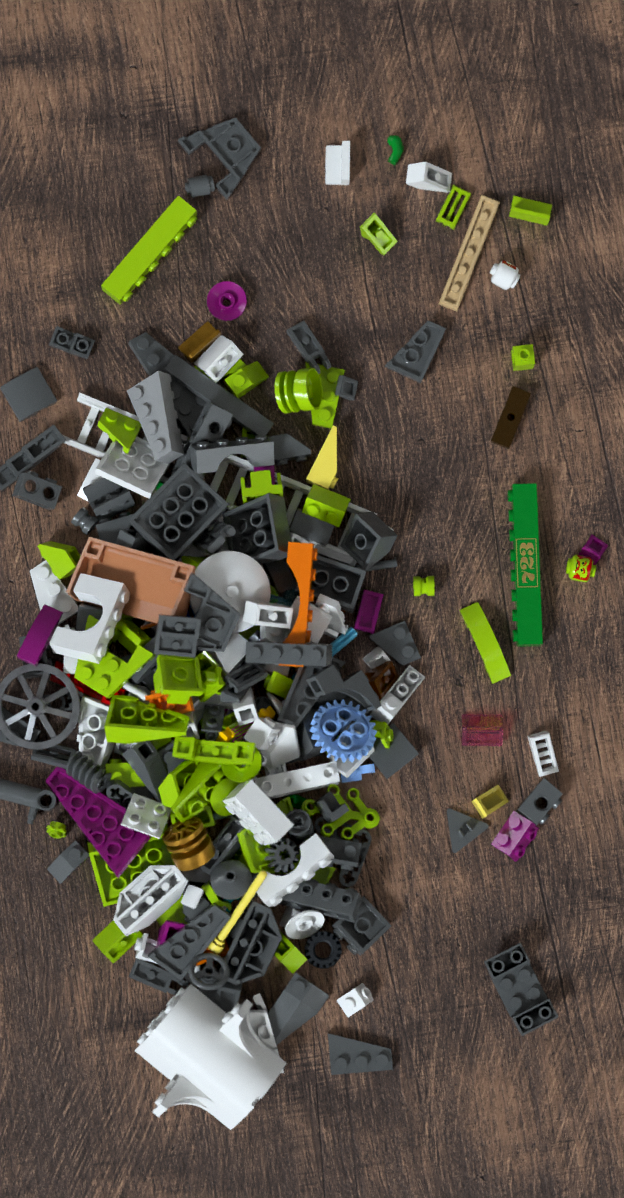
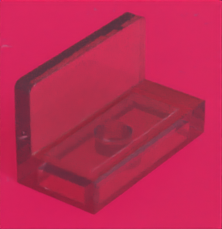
(482, 730)

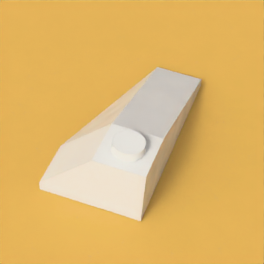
(92, 731)

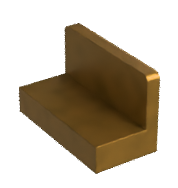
(199, 342)

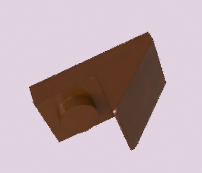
(382, 678)

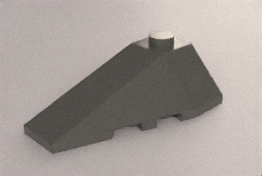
(295, 1007)

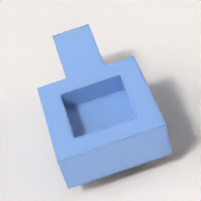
(356, 775)

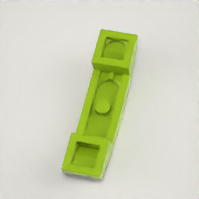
(485, 642)
(214, 751)

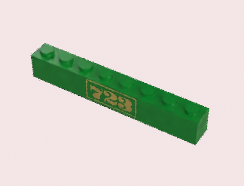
(526, 565)

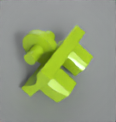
(211, 683)

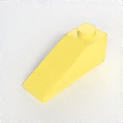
(325, 466)

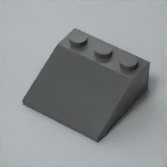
(260, 529)

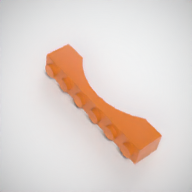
(300, 559)

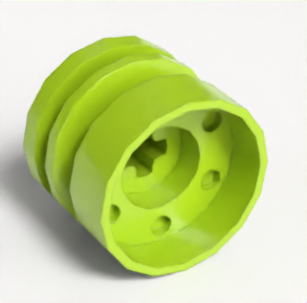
(298, 390)

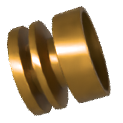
(189, 844)

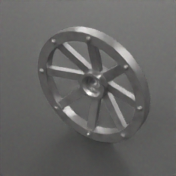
(70, 687)

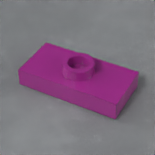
(368, 611)

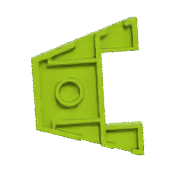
(112, 671)
(255, 852)

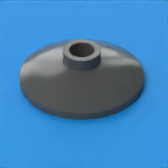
(234, 887)

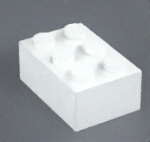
(257, 813)

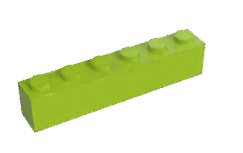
(149, 250)

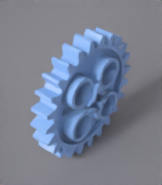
(356, 743)

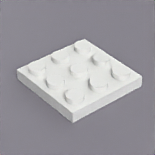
(134, 470)

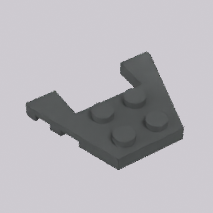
(232, 147)
(216, 616)

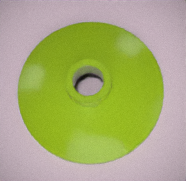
(245, 773)
(219, 793)

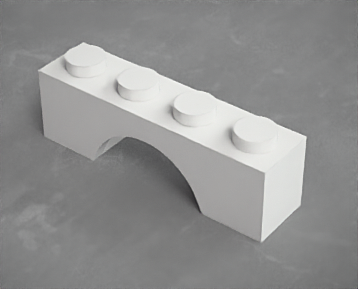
(313, 856)

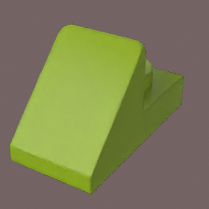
(378, 234)

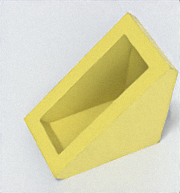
(490, 801)

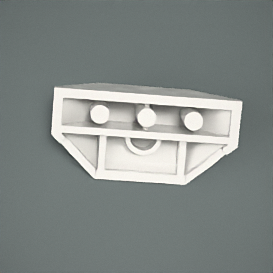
(148, 897)

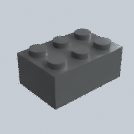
(337, 582)

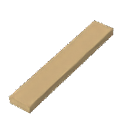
(469, 253)

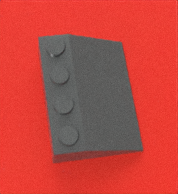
(178, 514)

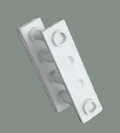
(299, 780)

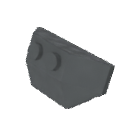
(253, 945)

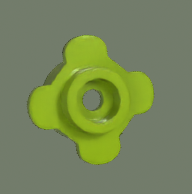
(56, 829)

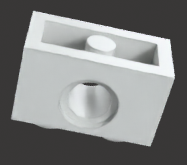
(267, 614)

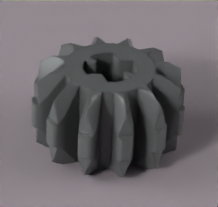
(275, 859)

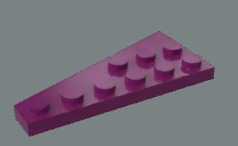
(99, 821)

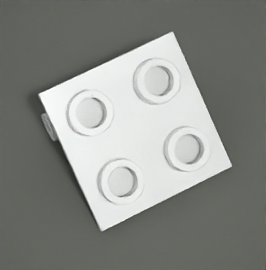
(146, 816)

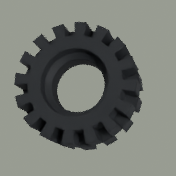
(329, 961)

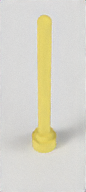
(218, 943)

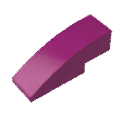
(39, 635)

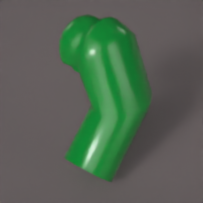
(397, 147)

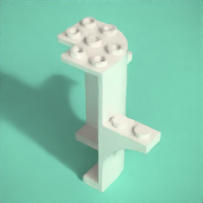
(209, 1057)

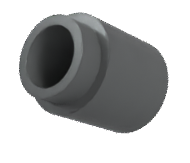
(199, 185)

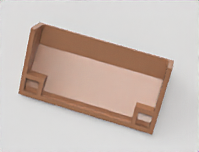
(152, 580)

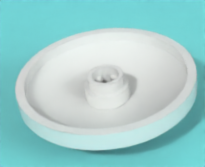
(235, 579)

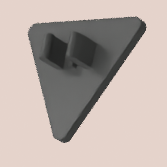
(463, 829)

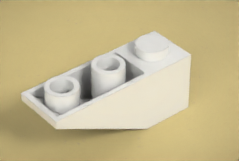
(398, 695)

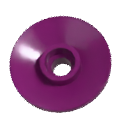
(226, 291)

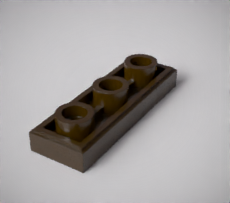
(515, 407)

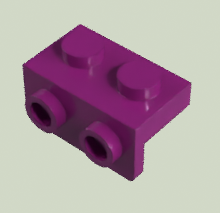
(515, 836)

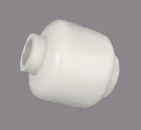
(504, 275)

